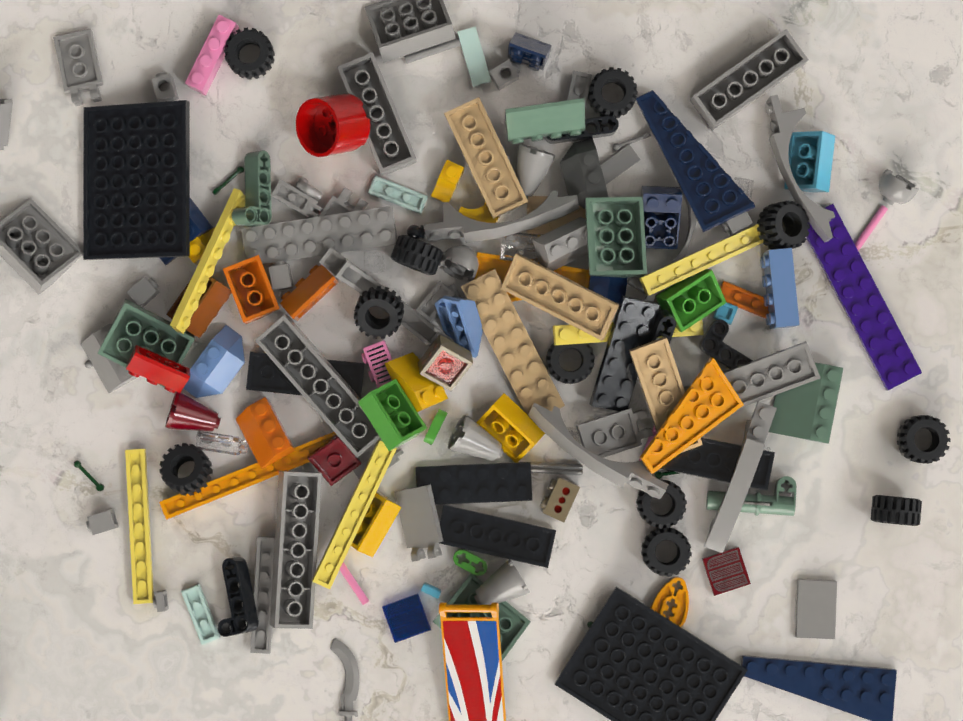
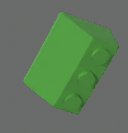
(692, 299)

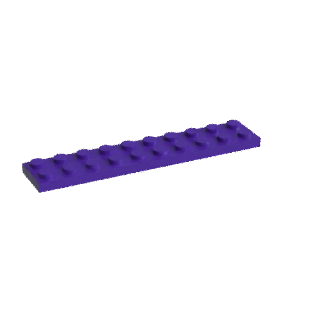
(864, 304)

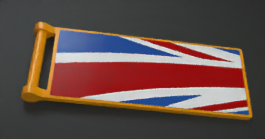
(473, 663)

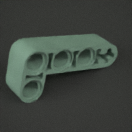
(257, 191)

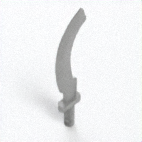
(351, 681)

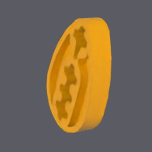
(681, 600)

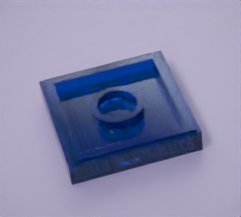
(406, 618)

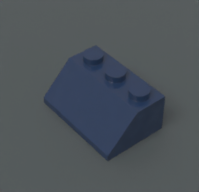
(608, 287)

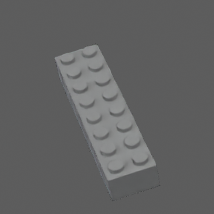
(318, 383)
(295, 549)

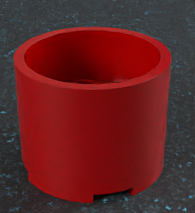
(332, 125)

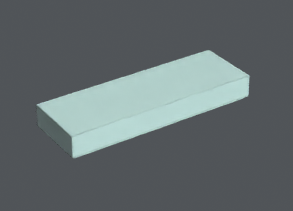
(474, 56)
(397, 194)
(200, 614)

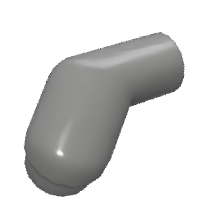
(303, 186)

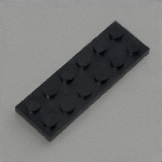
(617, 372)
(267, 377)
(718, 461)
(477, 482)
(496, 536)

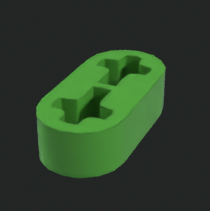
(435, 426)
(467, 566)

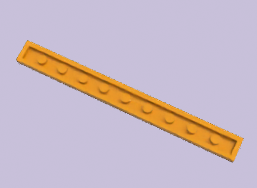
(240, 479)

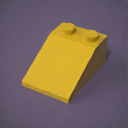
(420, 390)

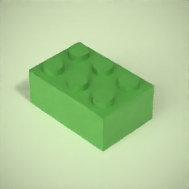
(392, 414)

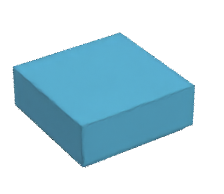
(726, 313)
(431, 590)

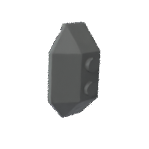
(583, 172)

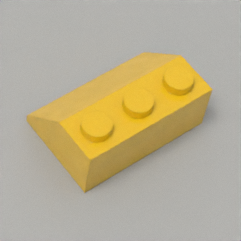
(511, 428)
(375, 524)

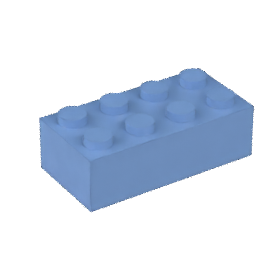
(780, 288)

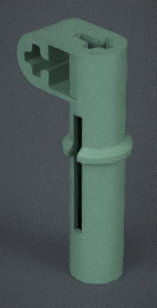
(778, 504)

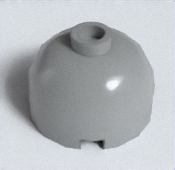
(896, 188)
(460, 262)

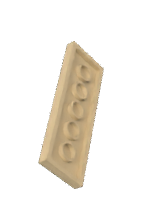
(486, 157)
(560, 296)
(659, 380)

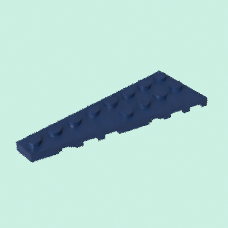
(704, 183)
(850, 688)

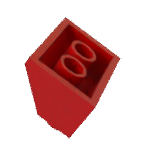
(158, 369)

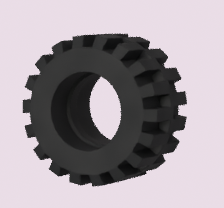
(245, 38)
(616, 77)
(795, 225)
(416, 254)
(375, 326)
(570, 377)
(939, 439)
(179, 456)
(896, 510)
(669, 519)
(678, 563)

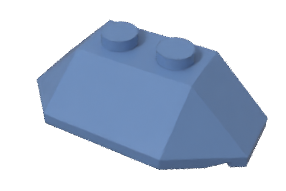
(460, 322)
(217, 364)

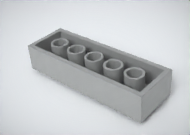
(749, 79)
(387, 134)

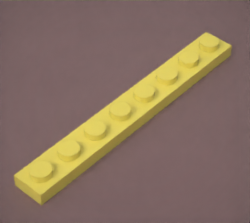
(701, 260)
(207, 263)
(571, 335)
(353, 515)
(139, 526)

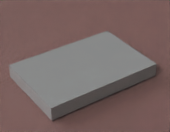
(816, 609)

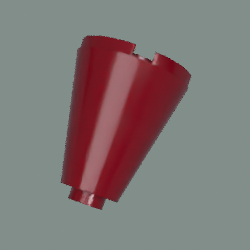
(191, 415)

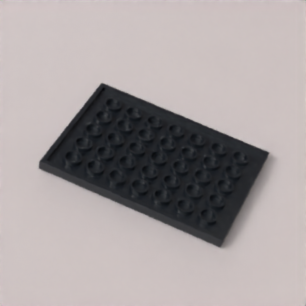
(136, 181)
(647, 667)

